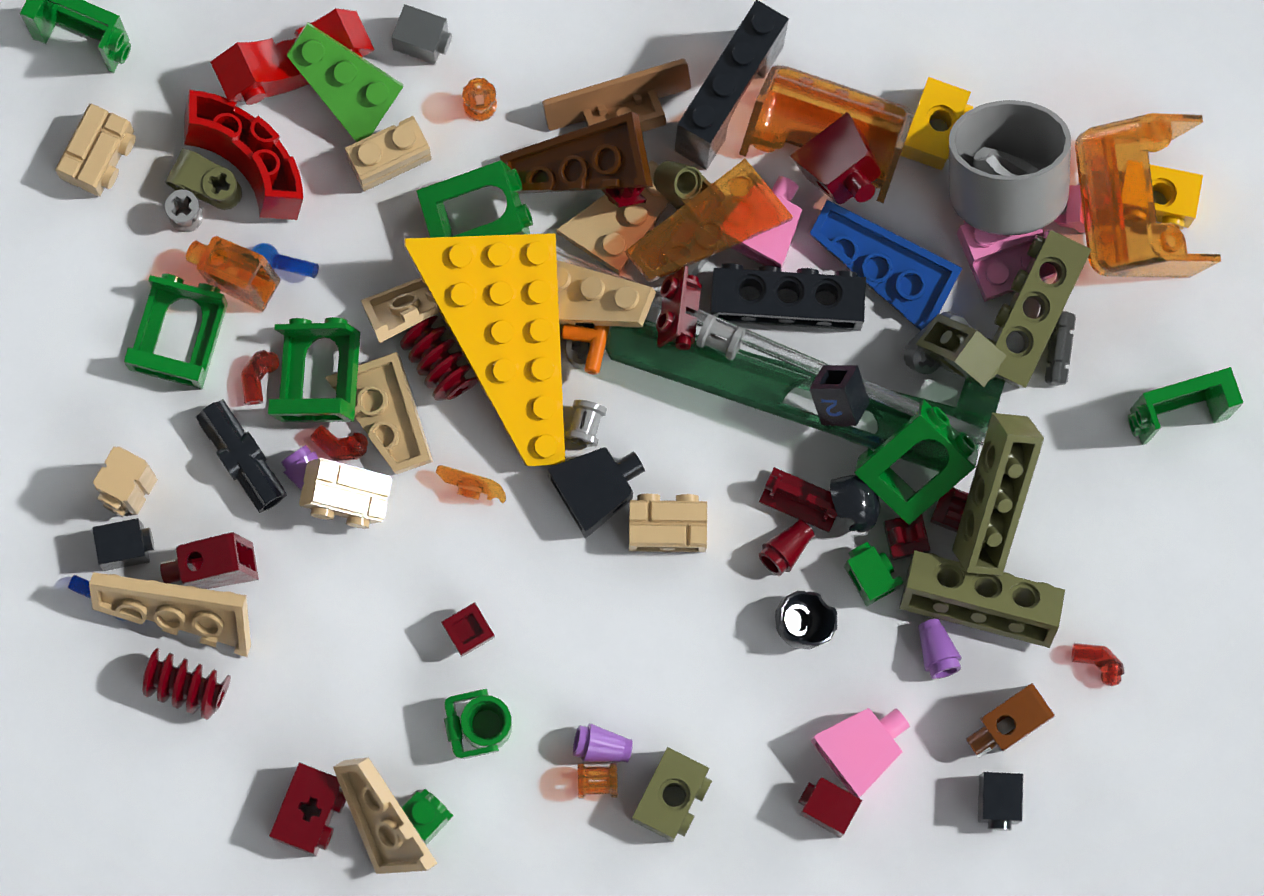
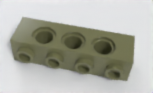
(1068, 260)
(997, 494)
(995, 612)

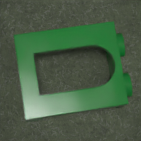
(82, 17)
(513, 221)
(162, 294)
(297, 339)
(1216, 388)
(928, 423)

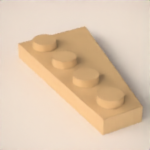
(399, 308)

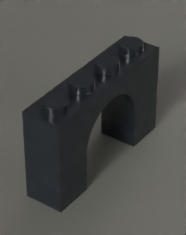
(748, 53)

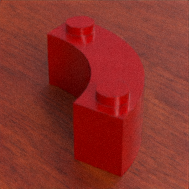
(262, 68)
(251, 147)

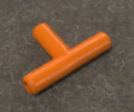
(595, 336)

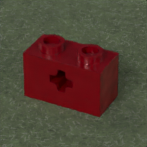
(291, 824)

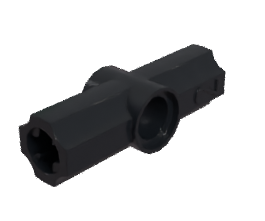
(241, 455)

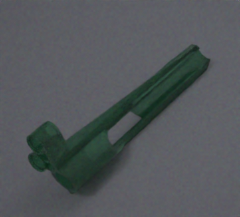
(766, 382)

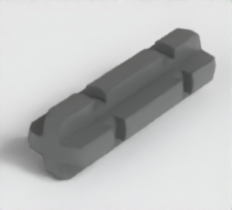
(1060, 350)

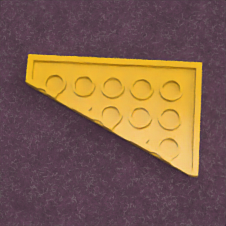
(505, 317)

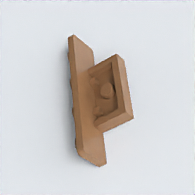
(626, 94)

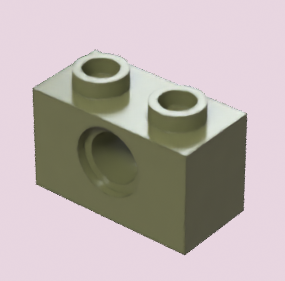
(961, 350)
(677, 771)

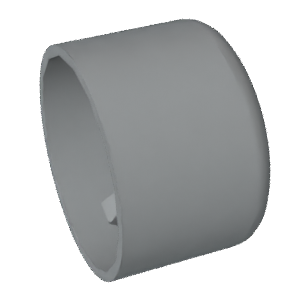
(1009, 167)

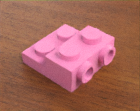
(998, 259)

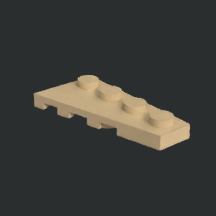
(600, 298)
(173, 607)

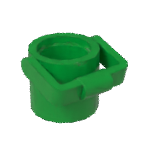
(483, 721)

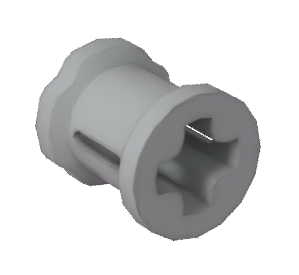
(185, 200)
(708, 337)
(585, 423)

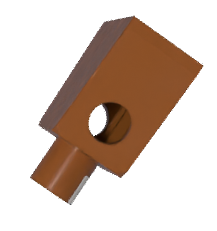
(1025, 708)

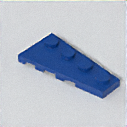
(895, 268)

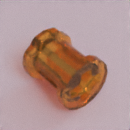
(469, 95)
(588, 787)

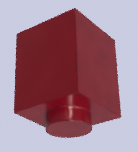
(829, 806)

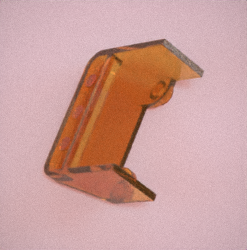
(801, 105)
(1121, 203)

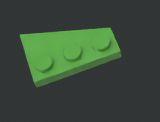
(344, 81)

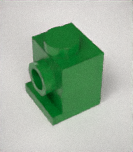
(871, 573)
(426, 814)

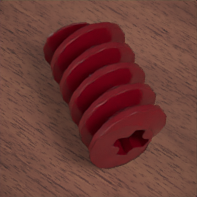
(436, 360)
(184, 685)

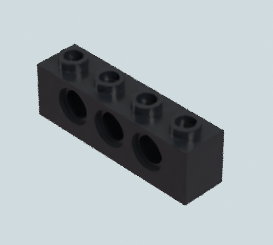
(806, 311)

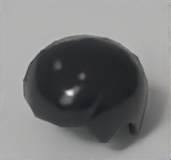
(855, 501)
(805, 620)

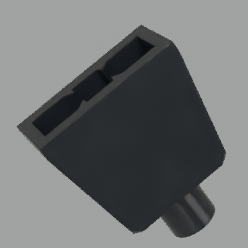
(595, 486)

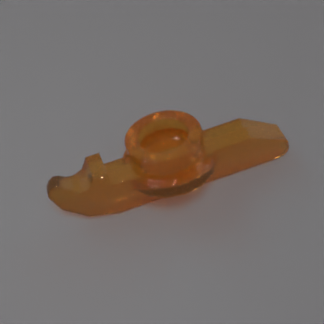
(470, 484)

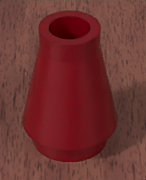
(785, 549)

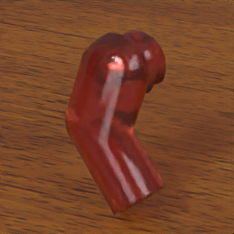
(253, 372)
(340, 448)
(1104, 660)

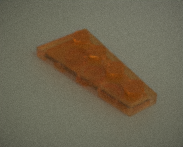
(714, 220)

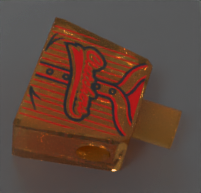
(235, 271)

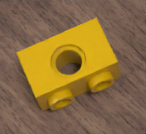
(937, 102)
(1181, 195)

